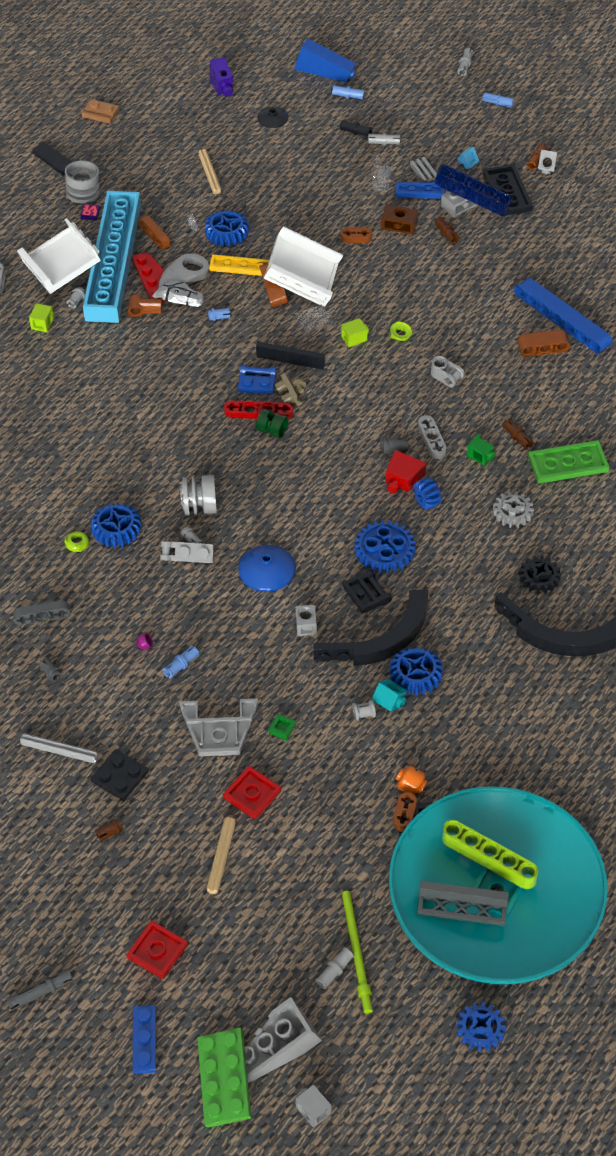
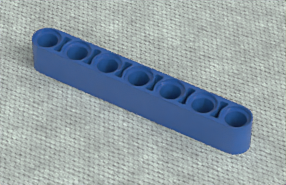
(563, 315)

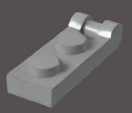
(187, 552)

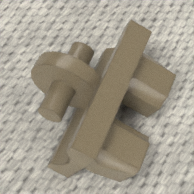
(296, 386)

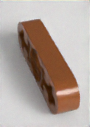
(154, 232)

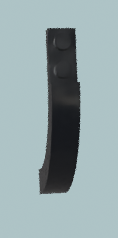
(557, 641)
(385, 645)

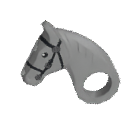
(176, 278)

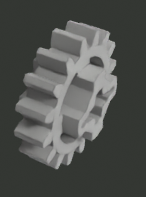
(513, 509)

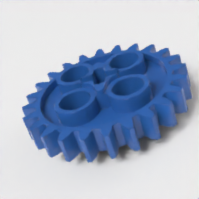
(384, 546)

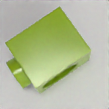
(41, 317)

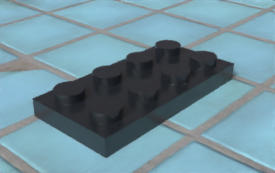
(508, 181)

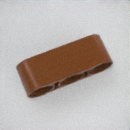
(275, 292)
(543, 343)

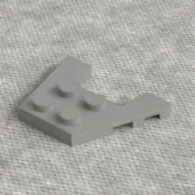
(219, 735)

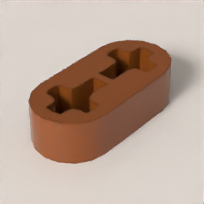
(356, 235)
(400, 810)

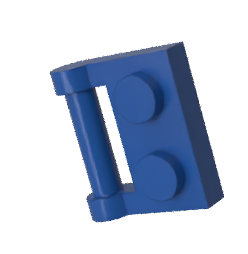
(257, 384)

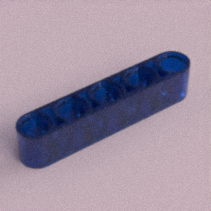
(473, 190)

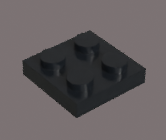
(119, 775)

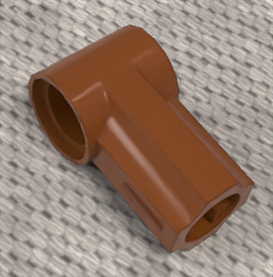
(139, 306)

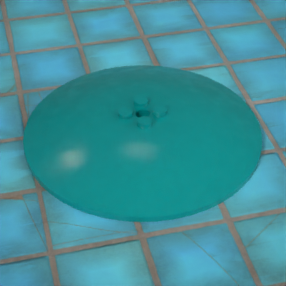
(542, 924)

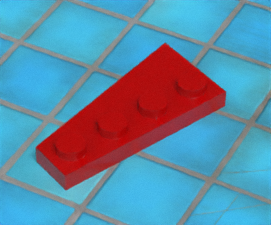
(149, 272)

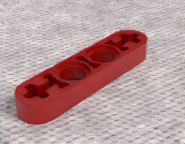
(257, 406)

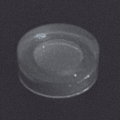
(192, 223)

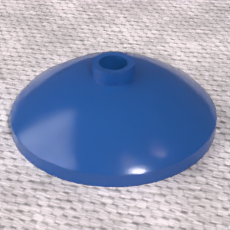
(264, 574)

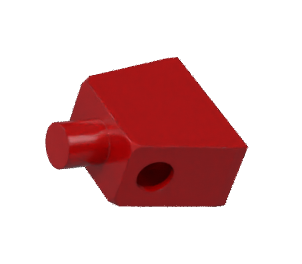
(404, 472)

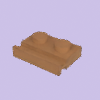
(100, 111)

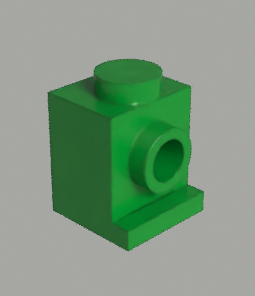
(480, 450)

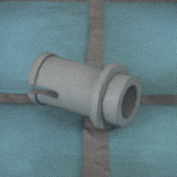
(78, 294)
(189, 535)

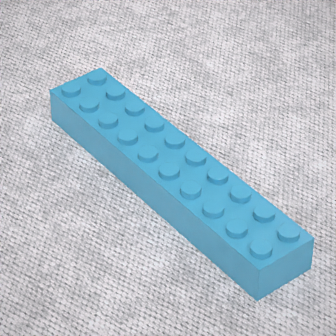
(115, 247)

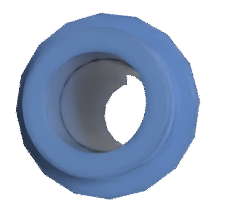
(218, 314)

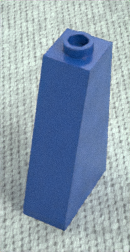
(324, 62)

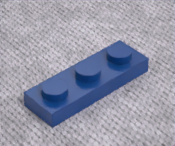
(418, 190)
(144, 1039)

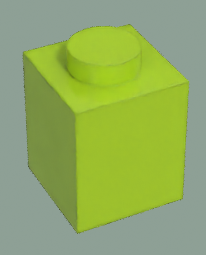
(354, 332)

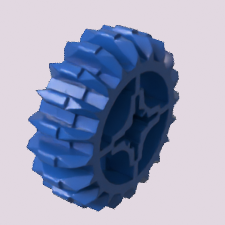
(226, 228)
(107, 532)
(417, 677)

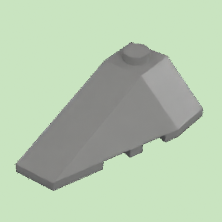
(280, 1040)

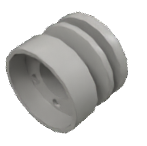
(82, 182)
(198, 495)

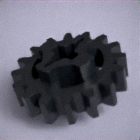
(540, 574)

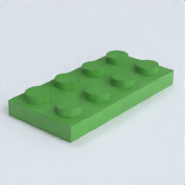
(568, 462)
(224, 1078)

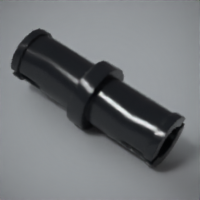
(355, 128)

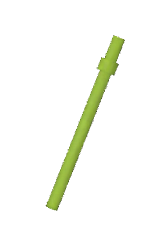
(364, 988)

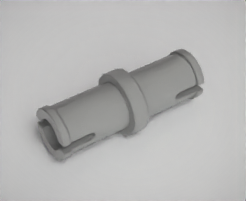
(465, 61)
(383, 139)
(334, 968)

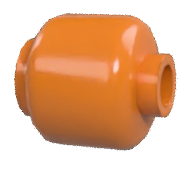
(411, 780)

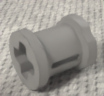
(363, 710)

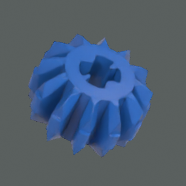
(427, 493)

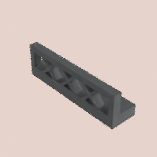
(462, 895)

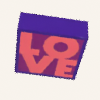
(90, 212)

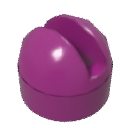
(144, 641)

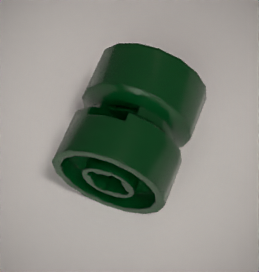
(272, 423)

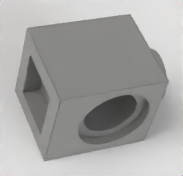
(547, 154)
(306, 620)
(313, 1105)

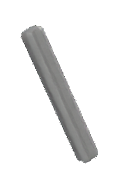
(59, 748)

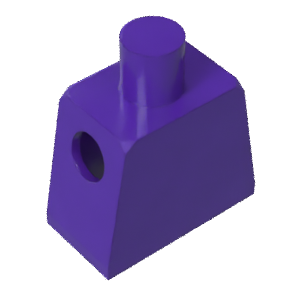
(222, 83)

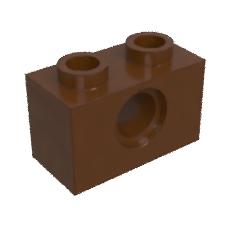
(399, 219)

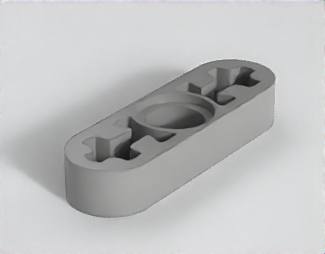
(433, 430)

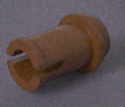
(109, 830)

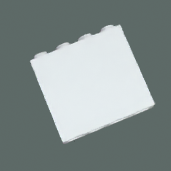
(61, 258)
(303, 266)

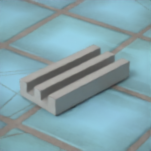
(424, 165)

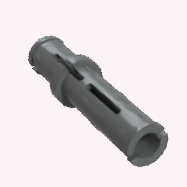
(44, 987)

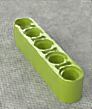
(494, 863)

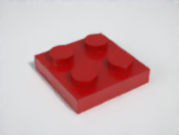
(252, 792)
(157, 949)

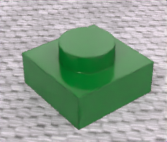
(282, 727)

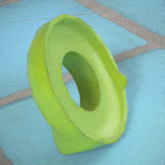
(403, 327)
(76, 547)

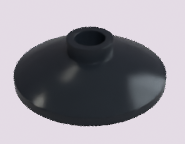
(272, 117)

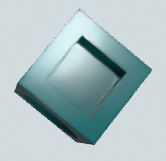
(390, 695)

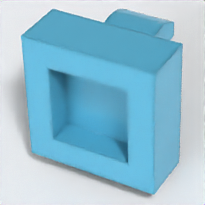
(468, 158)

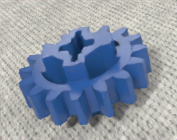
(481, 1036)

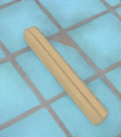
(209, 170)
(221, 855)

